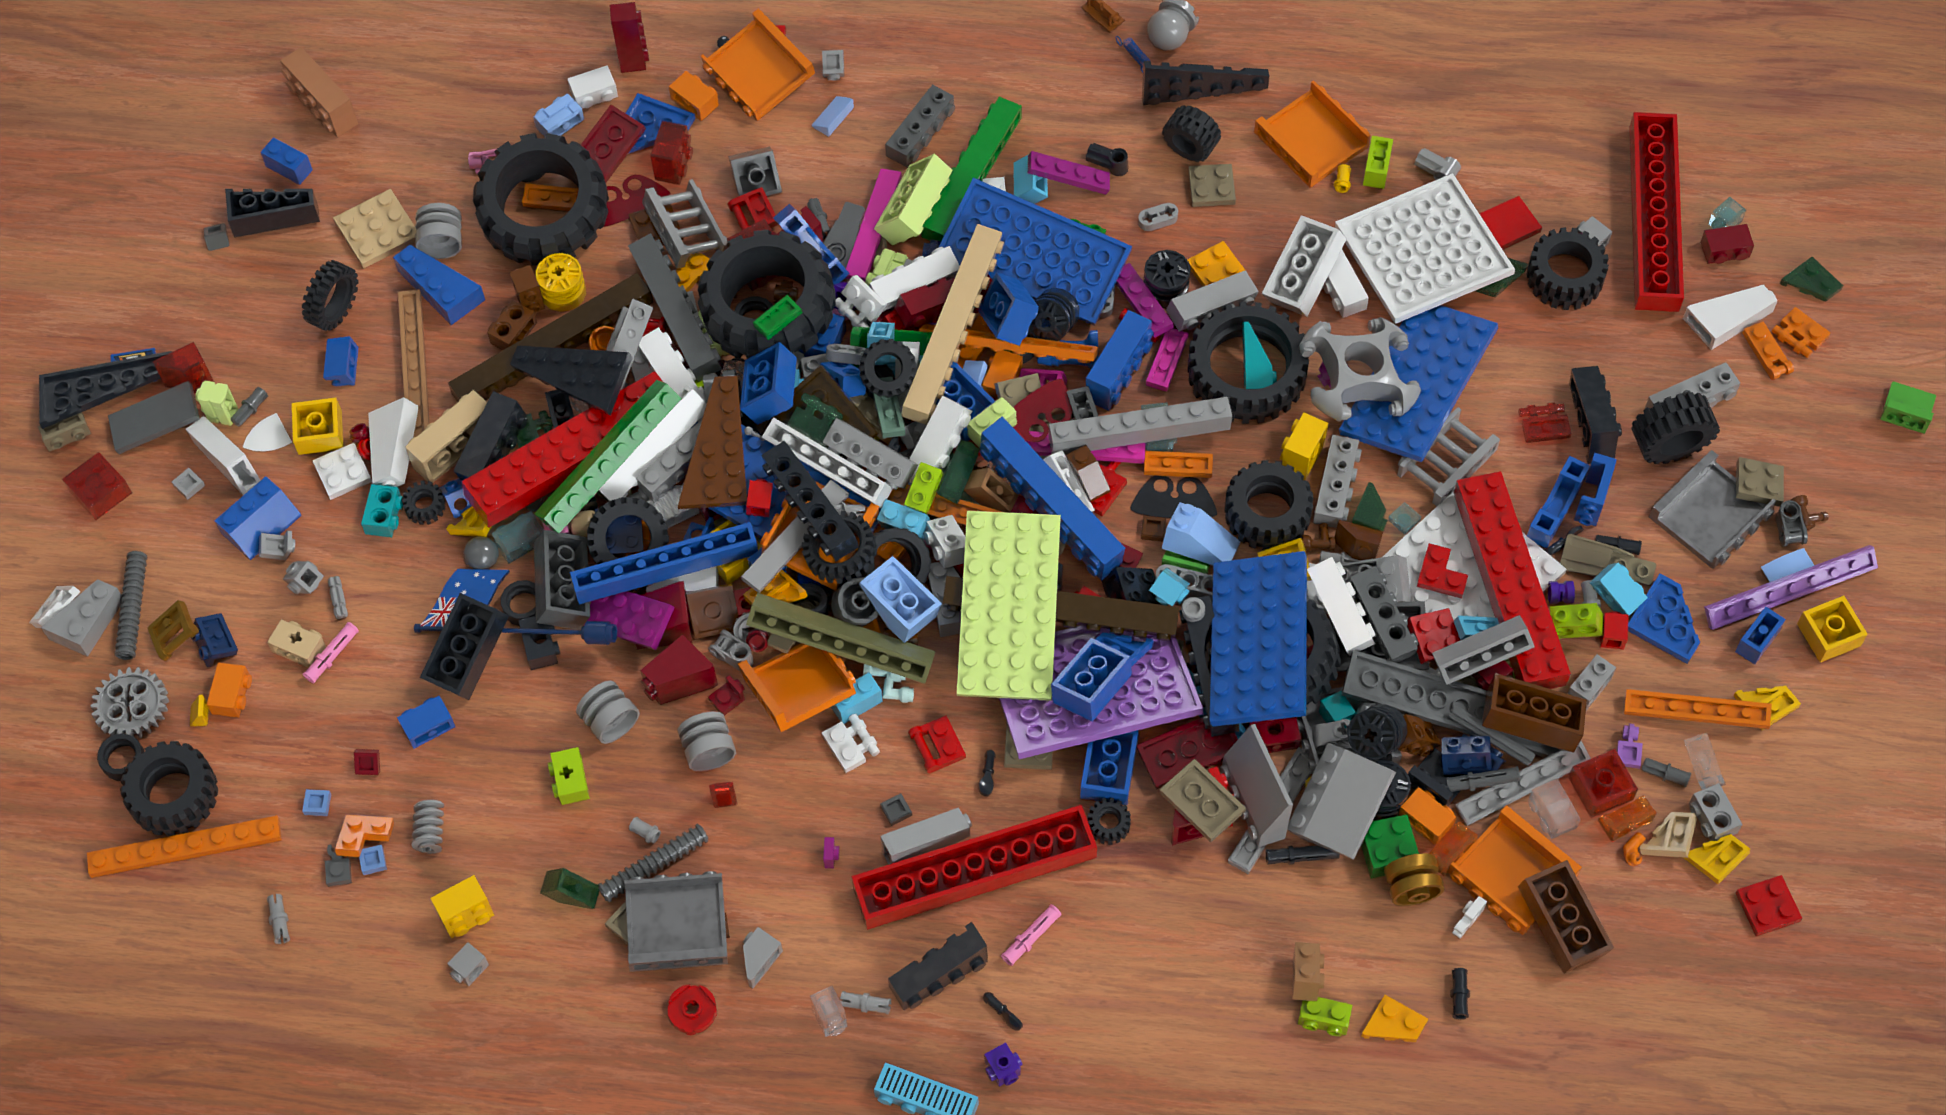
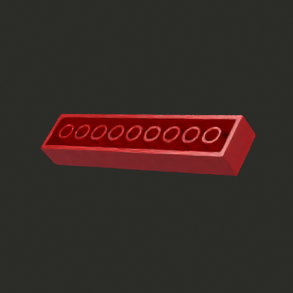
(1656, 212)
(545, 461)
(1510, 576)
(974, 867)

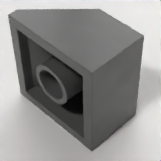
(755, 170)

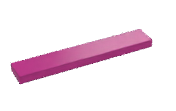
(868, 238)

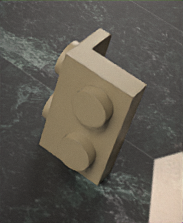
(65, 432)

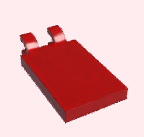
(1511, 222)

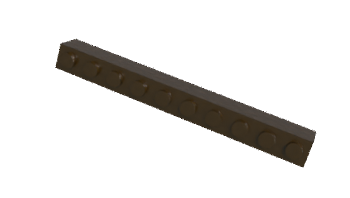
(565, 332)
(1095, 612)

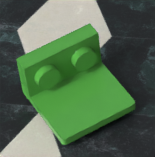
(1908, 407)

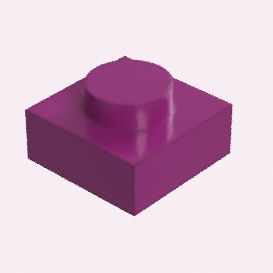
(831, 852)

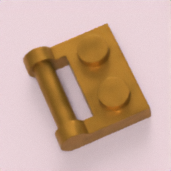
(168, 625)

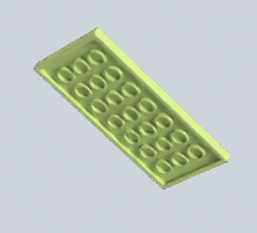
(1008, 605)

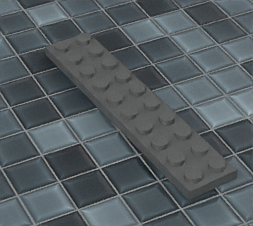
(1420, 695)

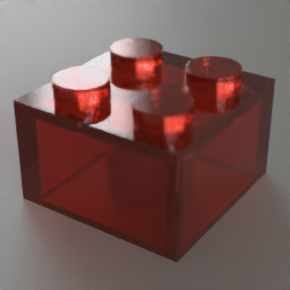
(671, 153)
(97, 486)
(1603, 783)

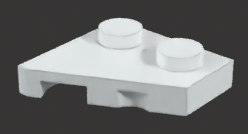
(55, 603)

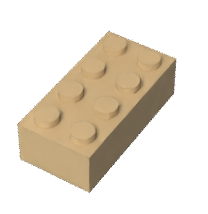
(445, 439)

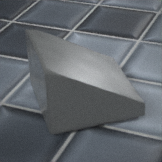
(216, 237)

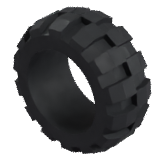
(534, 157)
(756, 258)

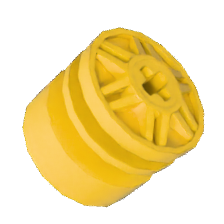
(561, 282)

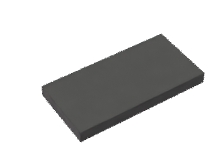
(153, 417)

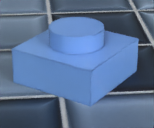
(316, 802)
(373, 860)

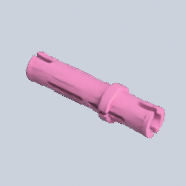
(313, 672)
(1024, 941)

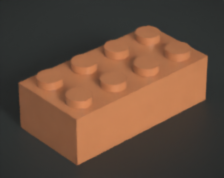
(318, 92)

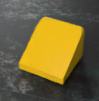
(199, 712)

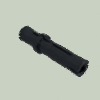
(1296, 854)

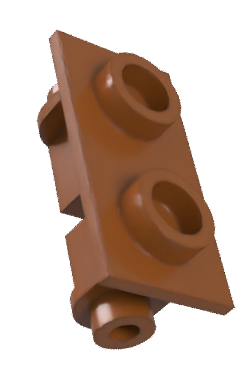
(1103, 14)

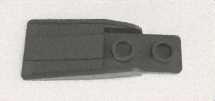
(844, 232)

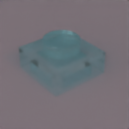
(1404, 518)

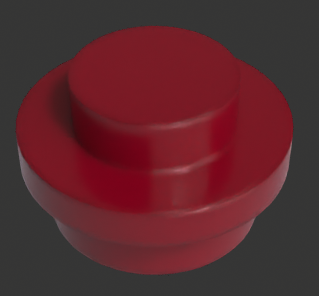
(359, 432)
(757, 640)

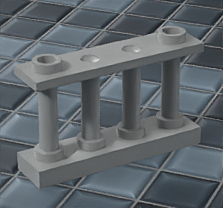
(672, 236)
(630, 329)
(1470, 462)

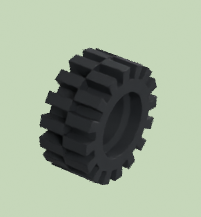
(425, 514)
(1116, 809)

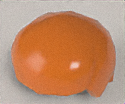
(600, 338)

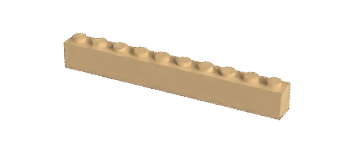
(952, 323)

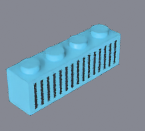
(922, 1094)

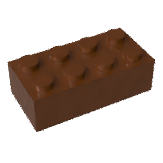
(1534, 713)
(1565, 916)

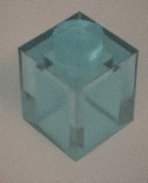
(1727, 214)

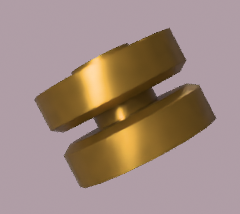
(1414, 879)

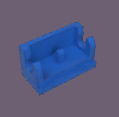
(341, 361)

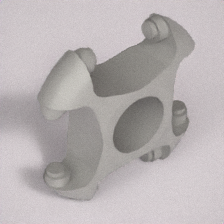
(1350, 386)

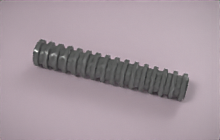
(131, 605)
(654, 861)

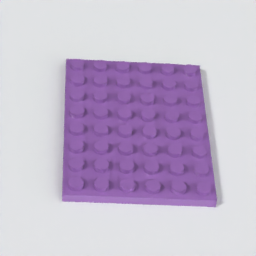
(1152, 696)

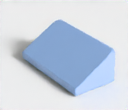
(833, 115)

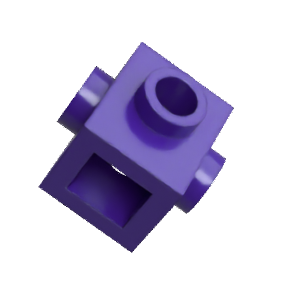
(1003, 1065)

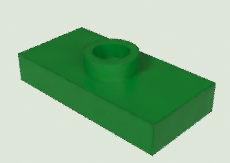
(777, 317)

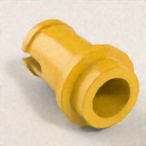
(1342, 182)

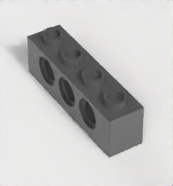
(1392, 649)

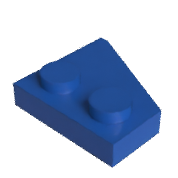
(1125, 645)

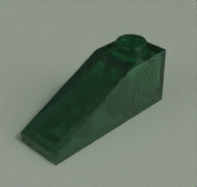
(958, 471)

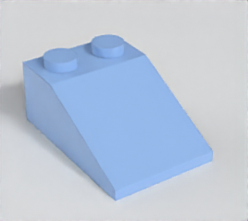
(1199, 536)
(900, 599)

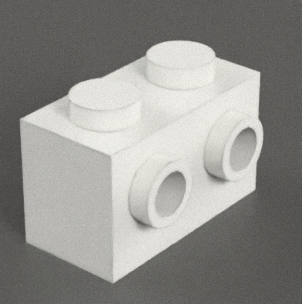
(946, 541)

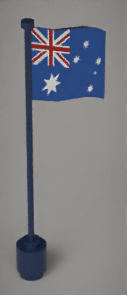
(481, 586)

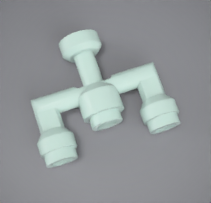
(903, 694)

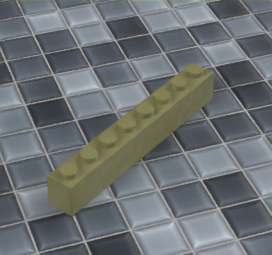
(840, 638)

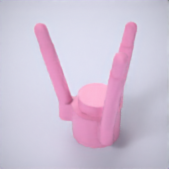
(477, 159)

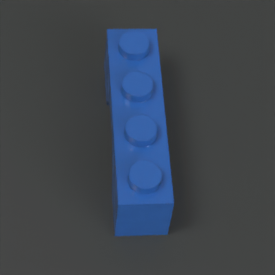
(793, 223)
(1559, 501)

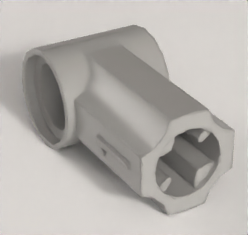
(1436, 164)

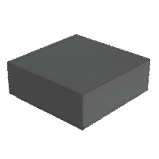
(896, 809)

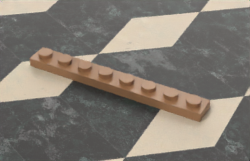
(414, 355)

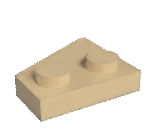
(1672, 837)

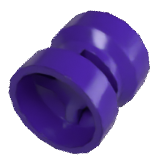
(1561, 592)

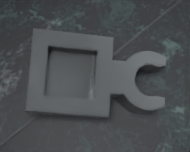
(338, 869)

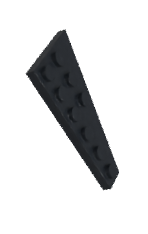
(1193, 81)
(580, 373)
(82, 388)

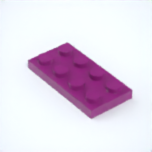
(636, 617)

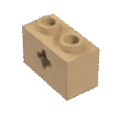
(296, 643)

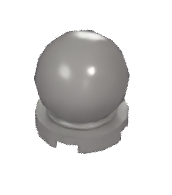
(1171, 24)

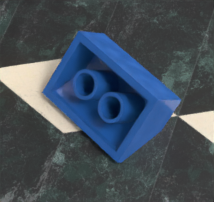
(257, 512)

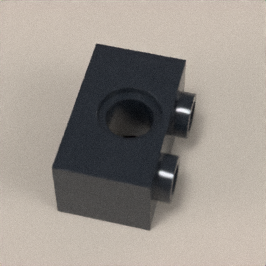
(539, 654)

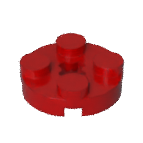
(691, 1022)

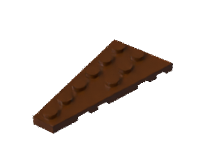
(717, 460)

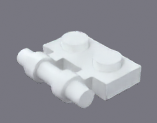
(864, 299)
(845, 748)

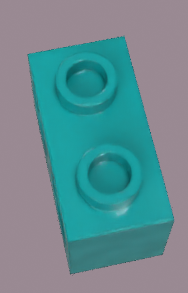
(377, 510)

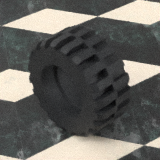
(1271, 479)
(153, 766)

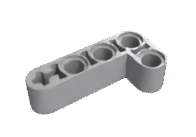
(1199, 580)

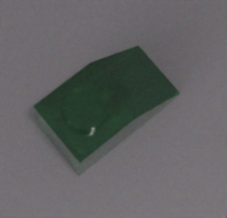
(1371, 510)
(569, 888)

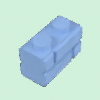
(559, 116)

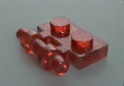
(1545, 428)

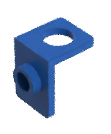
(452, 491)
(709, 527)

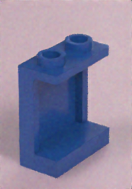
(1600, 475)

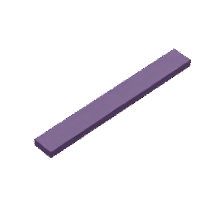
(1791, 587)

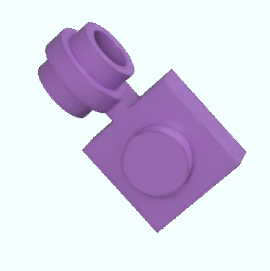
(1630, 751)

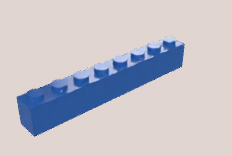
(664, 563)

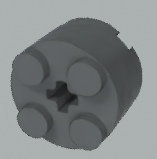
(845, 608)

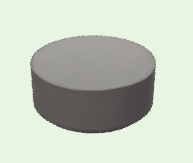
(1193, 609)

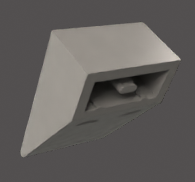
(1394, 569)

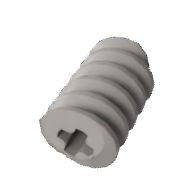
(427, 826)

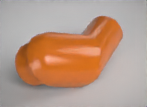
(1630, 849)

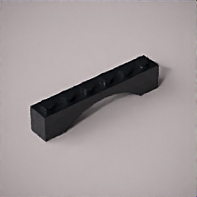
(1197, 636)

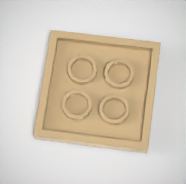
(376, 228)

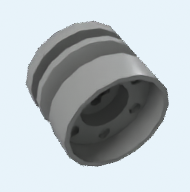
(438, 230)
(607, 712)
(706, 741)

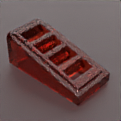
(723, 794)

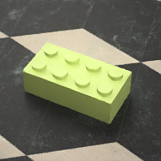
(913, 199)

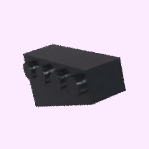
(269, 210)
(1594, 412)
(940, 968)

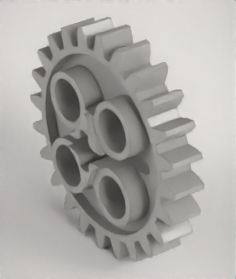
(151, 700)

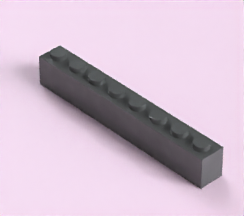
(674, 307)

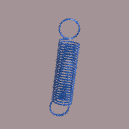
(1134, 52)

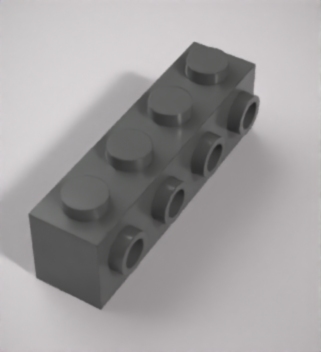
(920, 126)

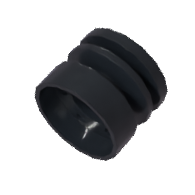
(1167, 276)
(1060, 308)
(1388, 725)
(1396, 793)

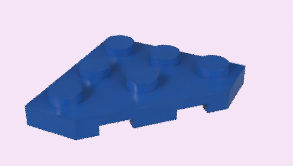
(651, 114)
(1666, 620)

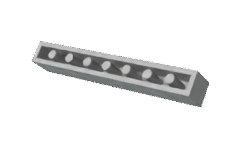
(1141, 426)

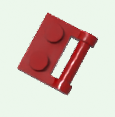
(757, 205)
(944, 741)

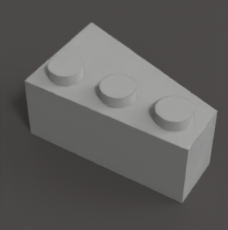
(84, 618)

